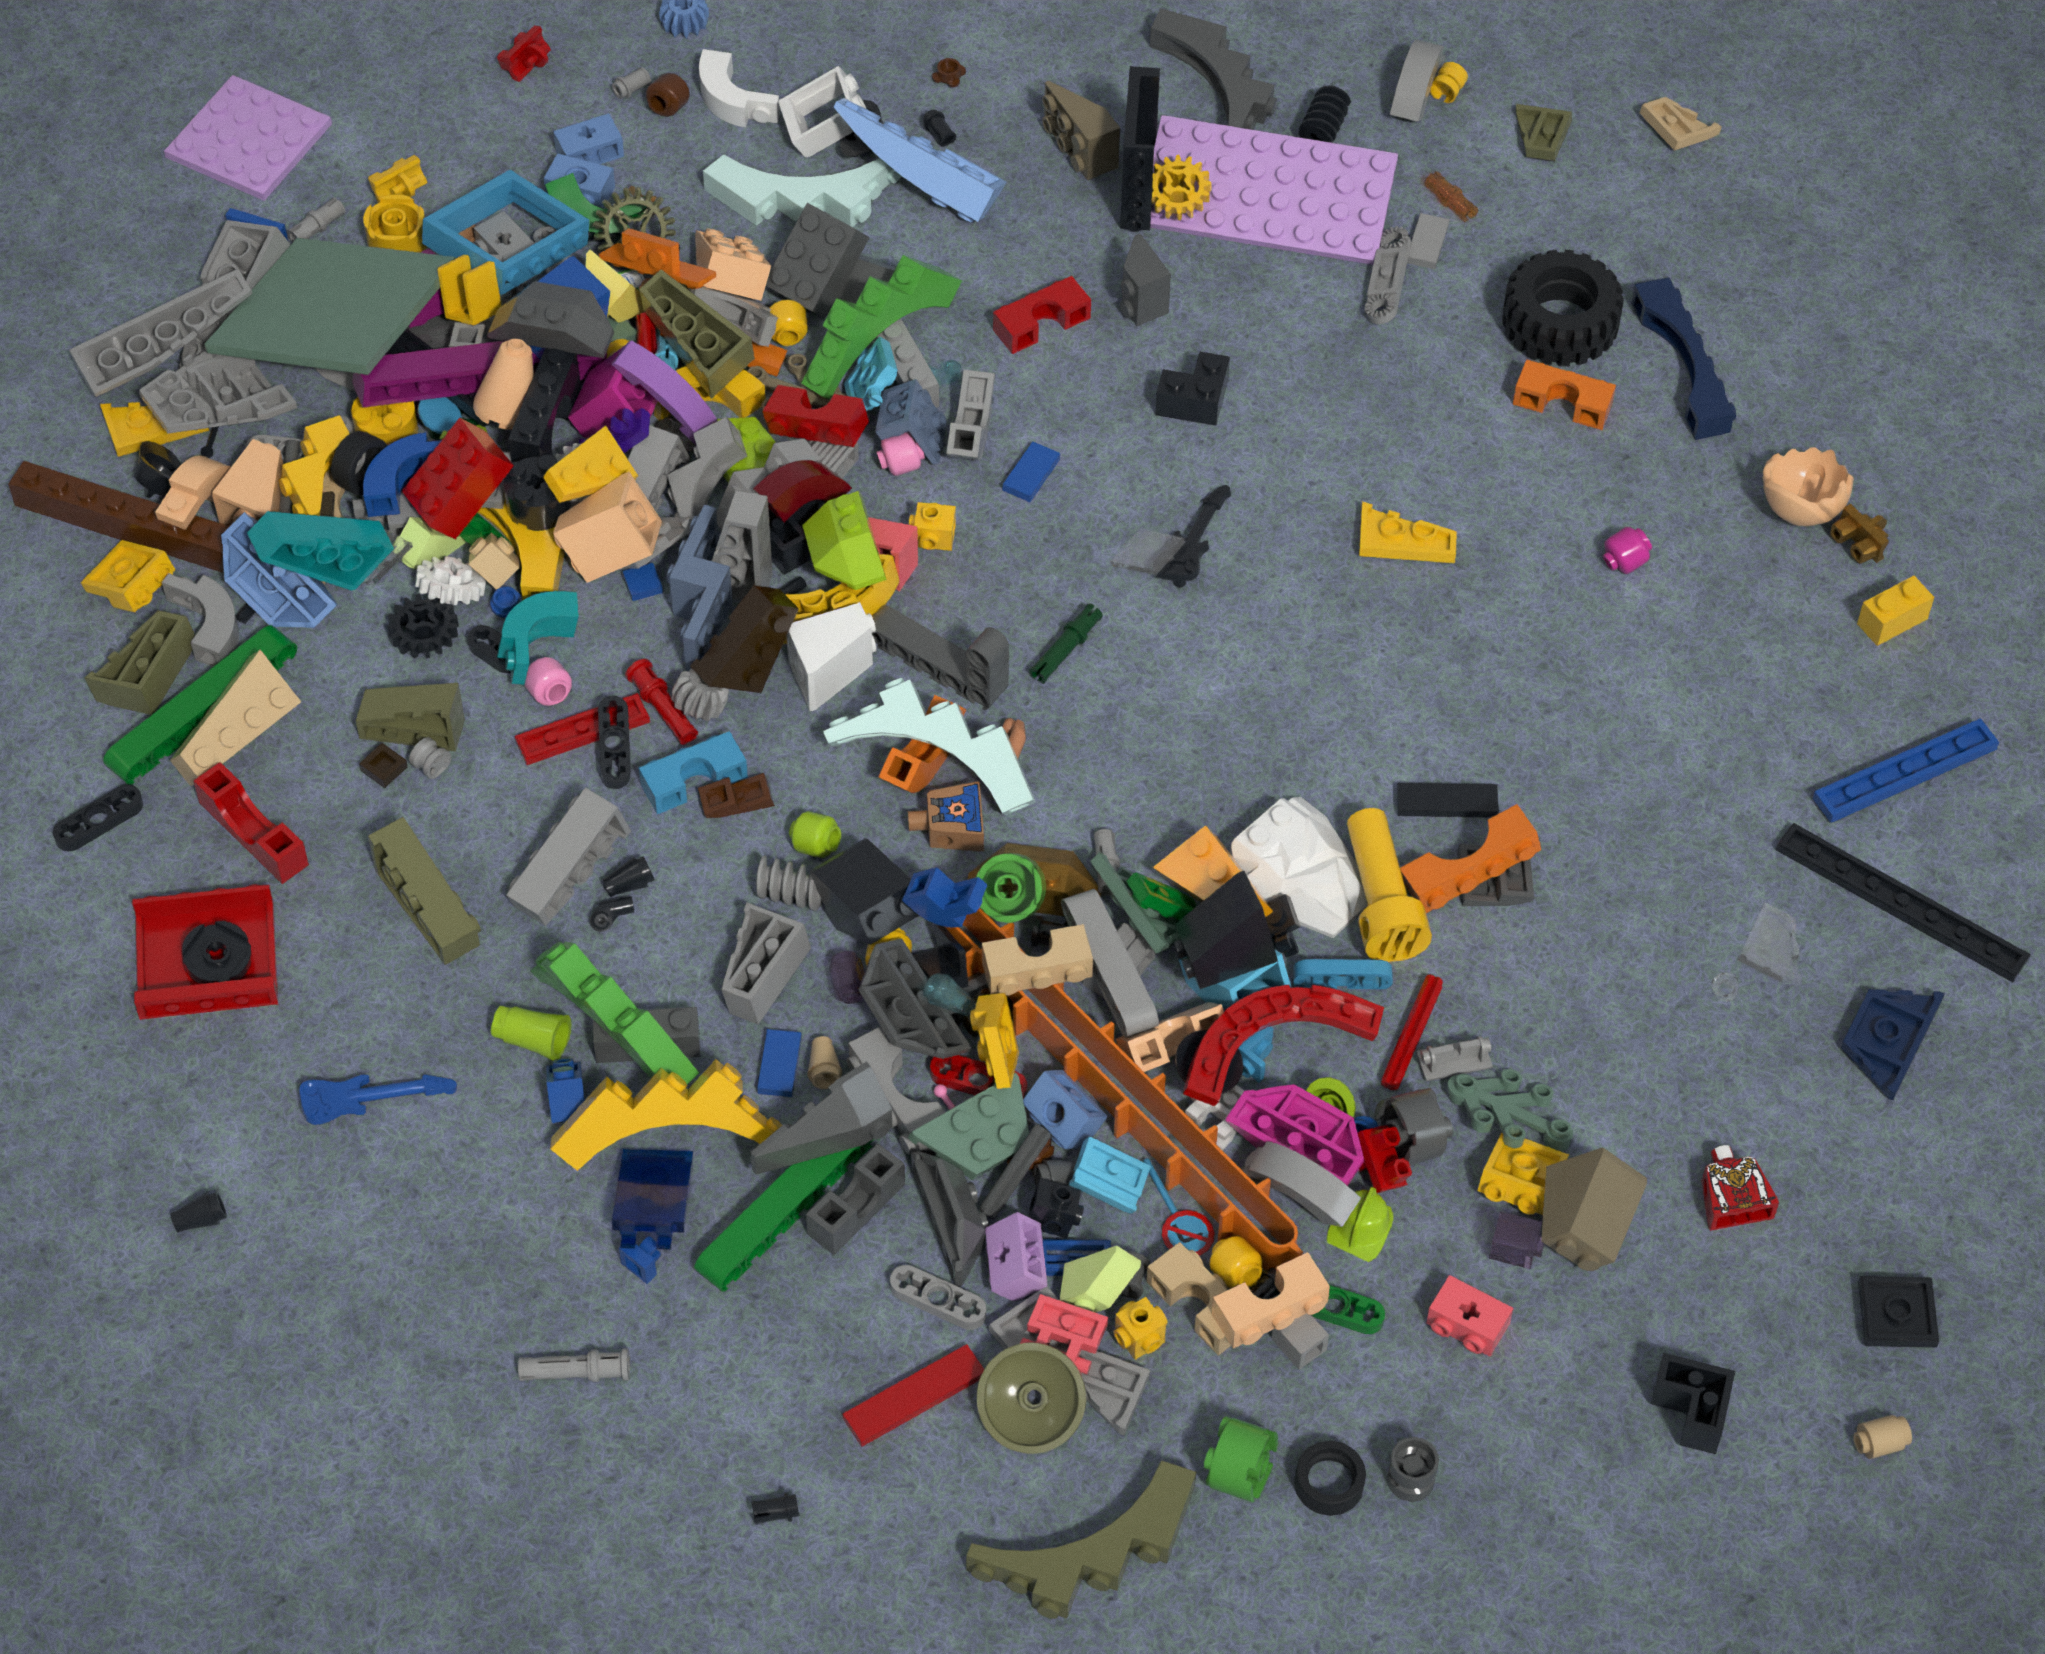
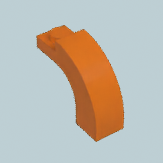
(916, 763)

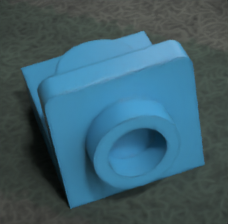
(1254, 1051)

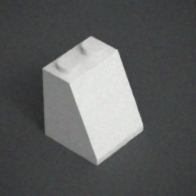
(830, 651)

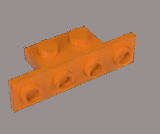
(651, 254)

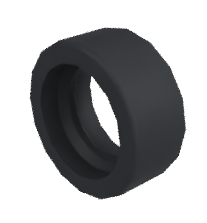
(347, 458)
(1330, 1504)

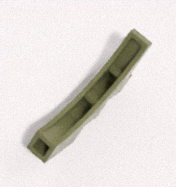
(1100, 1559)

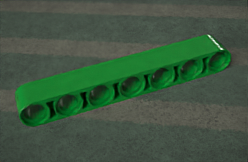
(174, 722)
(771, 1214)

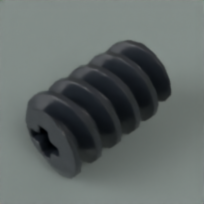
(1325, 114)

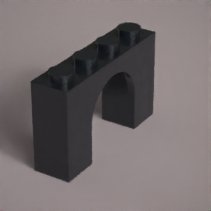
(549, 396)

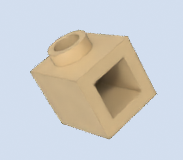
(493, 559)

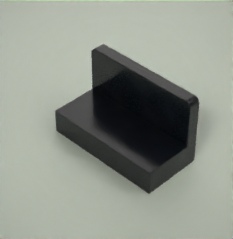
(946, 959)

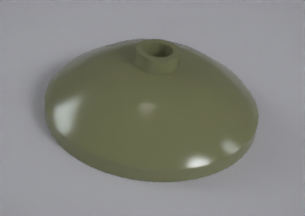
(1006, 1404)

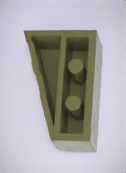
(412, 713)

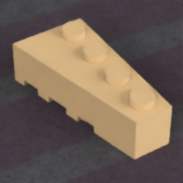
(242, 712)

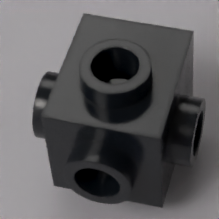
(1056, 1207)

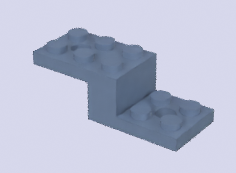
(700, 587)

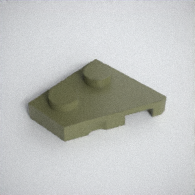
(1542, 130)

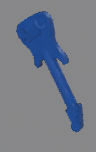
(327, 1100)

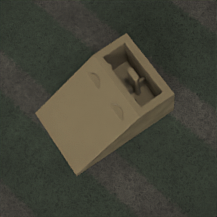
(1081, 130)

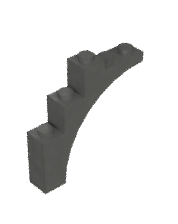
(1229, 72)

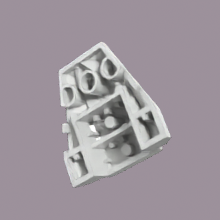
(1302, 856)

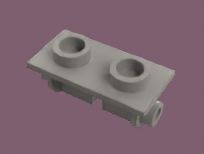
(1455, 1058)

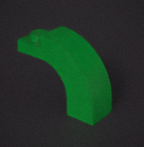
(568, 192)

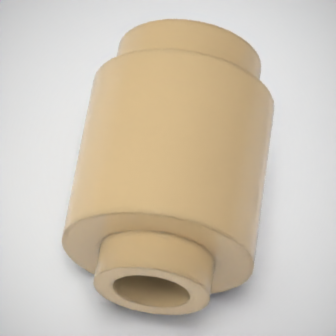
(1882, 1436)

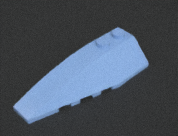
(941, 174)

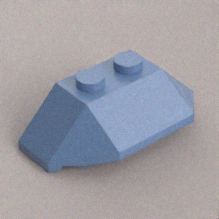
(272, 592)

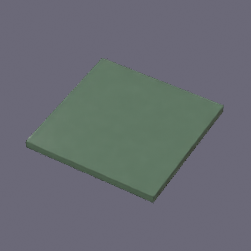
(330, 306)

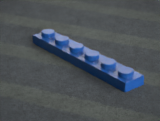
(1905, 770)

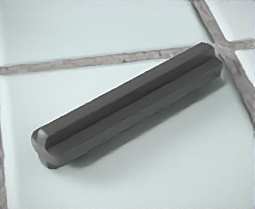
(1015, 1171)

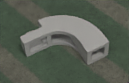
(1416, 79)
(741, 311)
(973, 417)
(220, 629)
(1303, 1181)

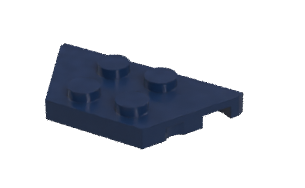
(1889, 1034)

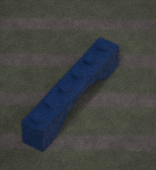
(1662, 311)

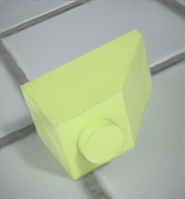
(426, 543)
(1098, 1278)

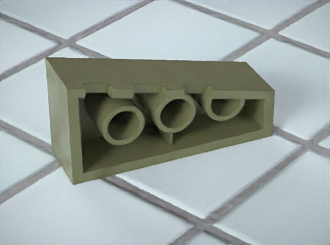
(698, 334)
(423, 891)

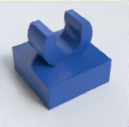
(641, 1259)

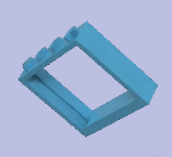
(443, 226)

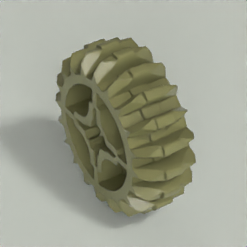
(614, 210)

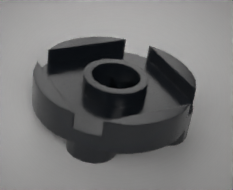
(224, 936)

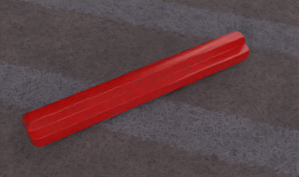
(1411, 1032)

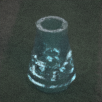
(947, 994)

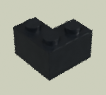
(1195, 395)
(788, 538)
(1699, 1392)

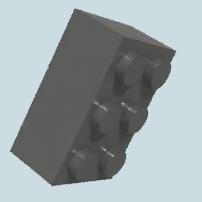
(816, 260)

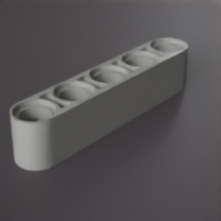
(1112, 964)

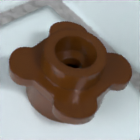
(949, 72)

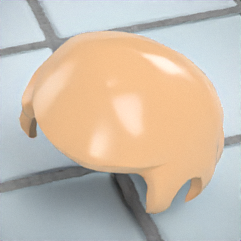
(1806, 486)

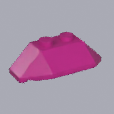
(1302, 1124)

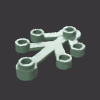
(1470, 1092)

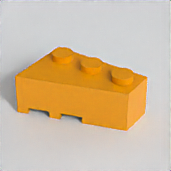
(1202, 867)

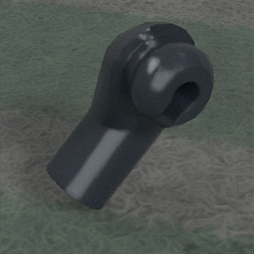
(608, 912)

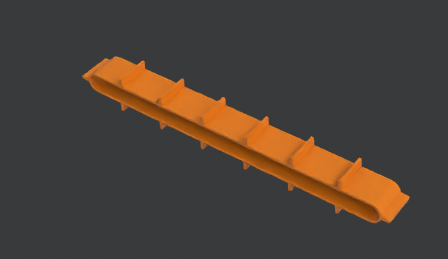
(1153, 1097)

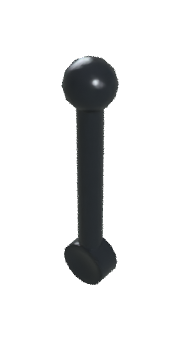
(207, 450)

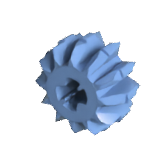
(684, 16)

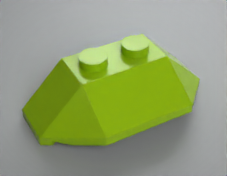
(844, 542)

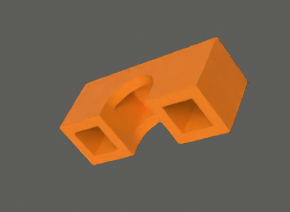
(1543, 383)

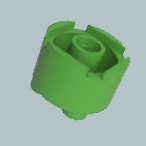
(1022, 872)
(1240, 1459)

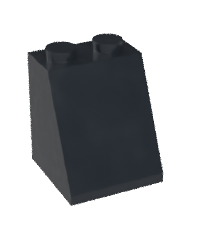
(863, 892)
(1225, 935)

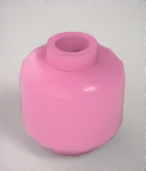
(900, 454)
(548, 681)

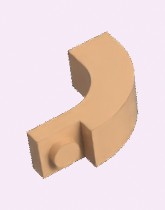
(189, 488)

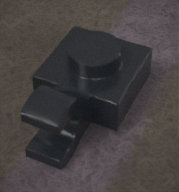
(1282, 923)

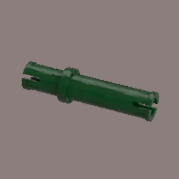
(1074, 633)

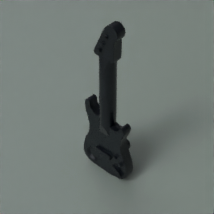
(1187, 559)

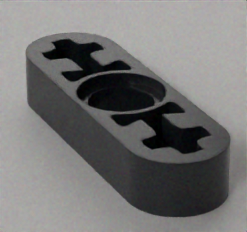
(606, 731)
(101, 805)

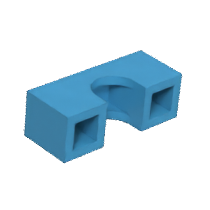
(713, 758)

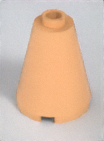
(505, 384)

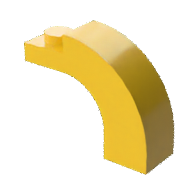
(741, 395)

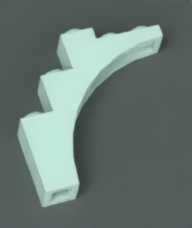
(760, 194)
(905, 717)

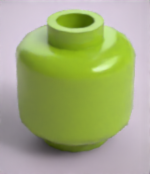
(815, 834)

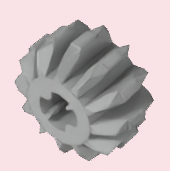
(698, 698)

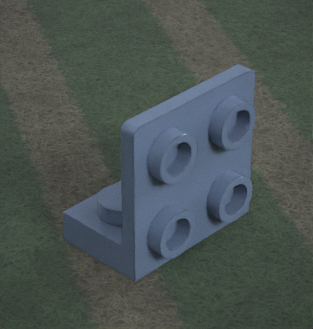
(911, 409)

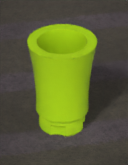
(532, 1030)

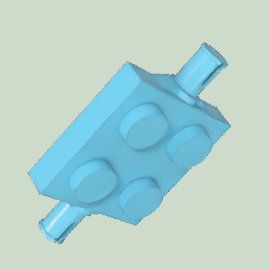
(872, 374)

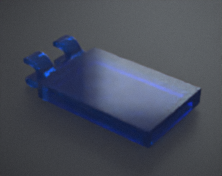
(652, 1195)

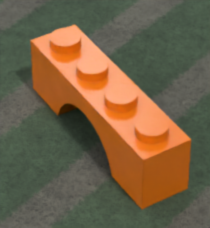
(1439, 880)

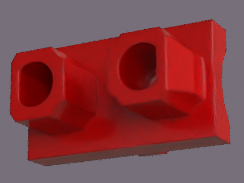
(527, 52)
(1381, 1158)

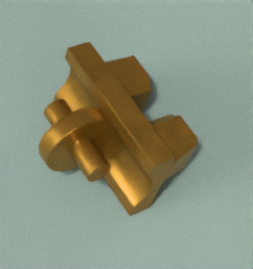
(1864, 531)

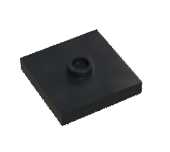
(1898, 1311)

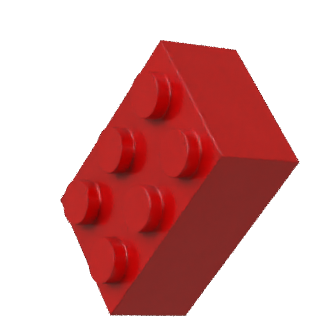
(457, 478)

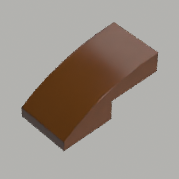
(729, 798)

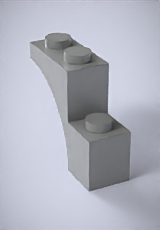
(716, 452)
(746, 480)

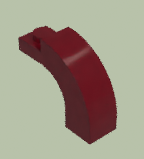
(798, 484)

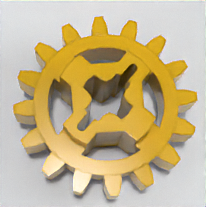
(1179, 175)

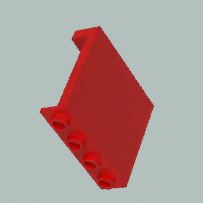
(160, 933)

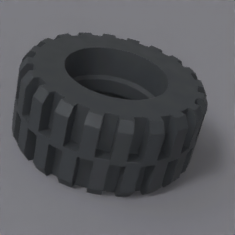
(1558, 336)

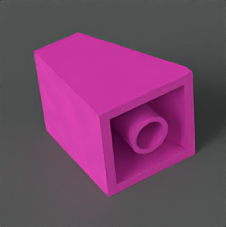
(605, 396)

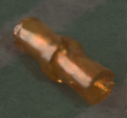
(1451, 196)

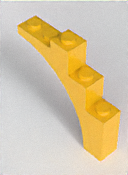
(538, 552)
(664, 1101)

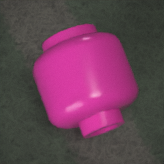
(1627, 550)

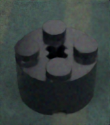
(530, 497)

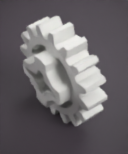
(449, 580)

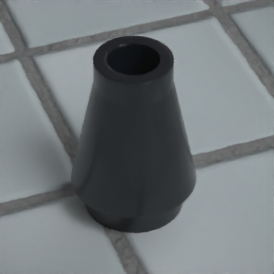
(629, 877)
(200, 1212)

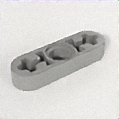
(965, 1298)

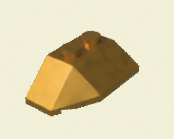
(1062, 871)

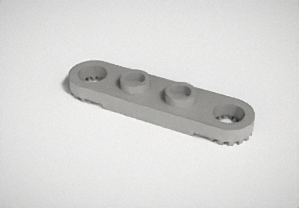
(1388, 275)

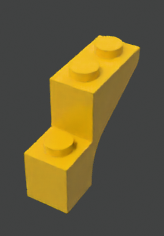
(304, 477)

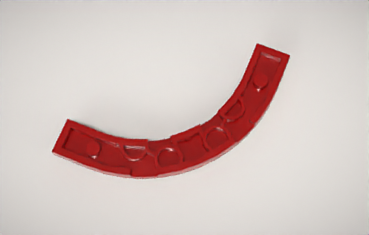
(1265, 1010)

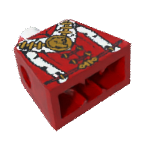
(1736, 1191)

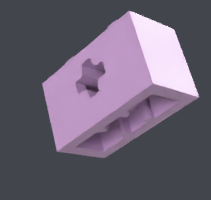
(1016, 1257)

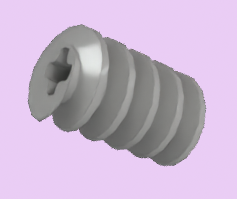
(787, 884)

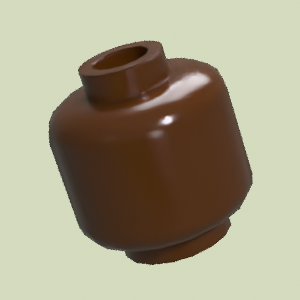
(667, 94)

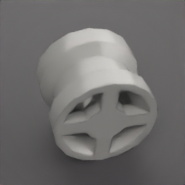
(429, 757)

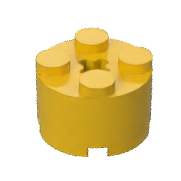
(395, 224)
(385, 421)

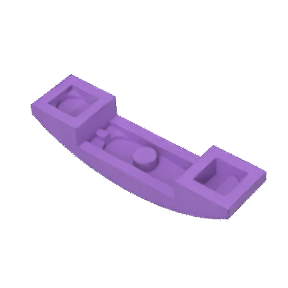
(666, 386)

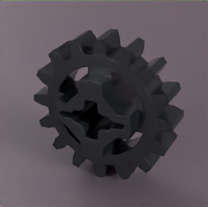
(422, 626)

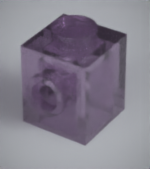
(1516, 1240)

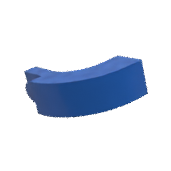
(392, 471)

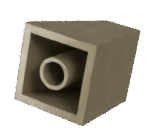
(1590, 1207)

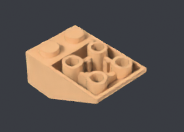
(737, 263)

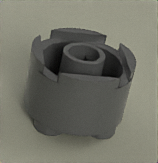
(1418, 1122)

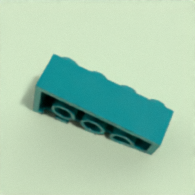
(321, 546)

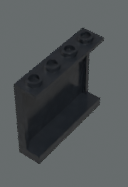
(1139, 148)

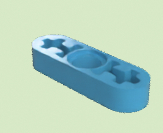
(1326, 972)

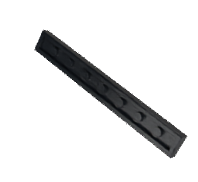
(1903, 902)

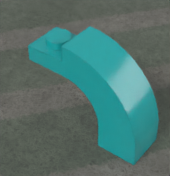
(533, 618)

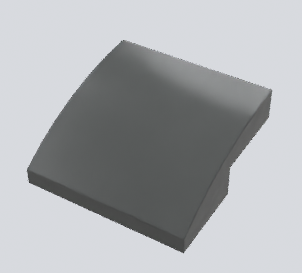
(1508, 889)

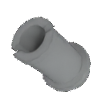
(632, 82)

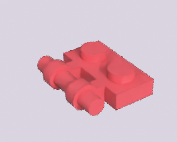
(1068, 1325)

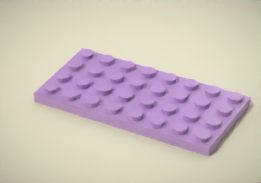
(1281, 189)

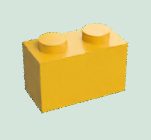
(1895, 610)

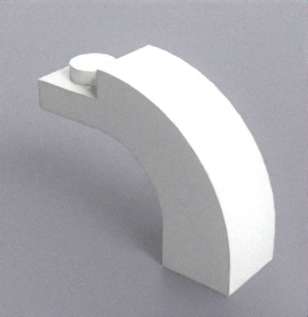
(728, 100)

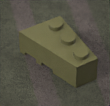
(146, 666)

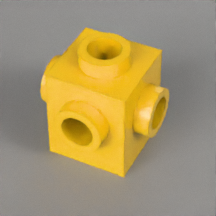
(934, 525)
(1140, 1327)

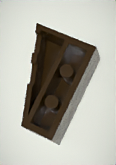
(750, 643)

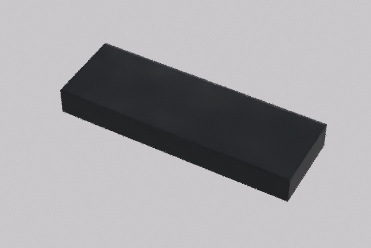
(1447, 800)

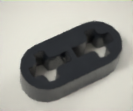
(483, 650)

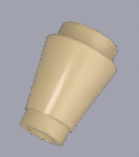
(823, 1063)

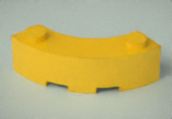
(841, 596)

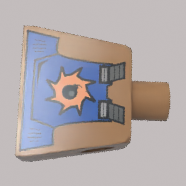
(952, 818)

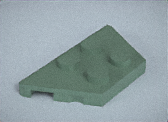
(1149, 922)
(978, 1131)

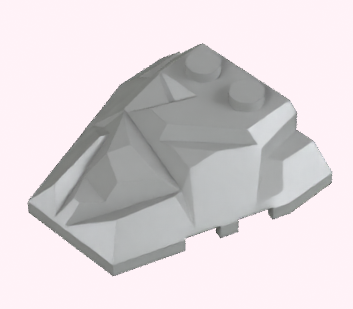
(214, 393)

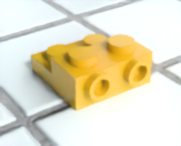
(129, 575)
(997, 1037)
(1519, 1174)

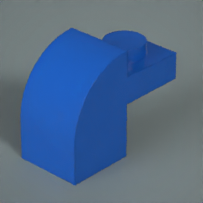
(941, 900)

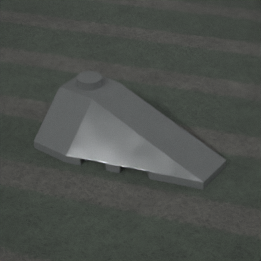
(841, 1121)

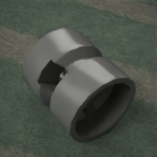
(1413, 1469)

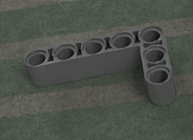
(975, 674)

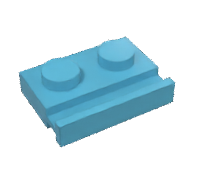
(1109, 1175)

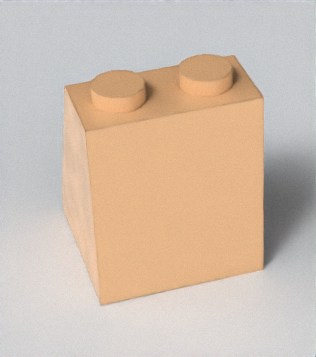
(250, 484)
(609, 529)

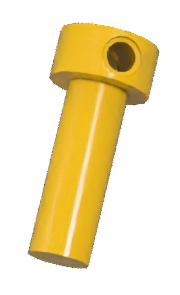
(1393, 923)

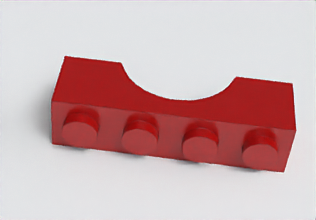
(230, 805)

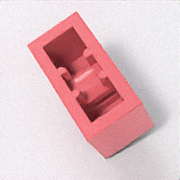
(1459, 1301)

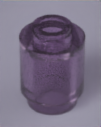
(846, 976)

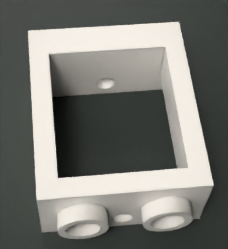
(811, 97)

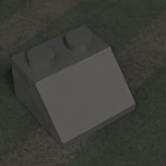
(1144, 284)

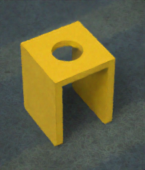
(469, 290)

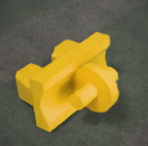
(400, 179)

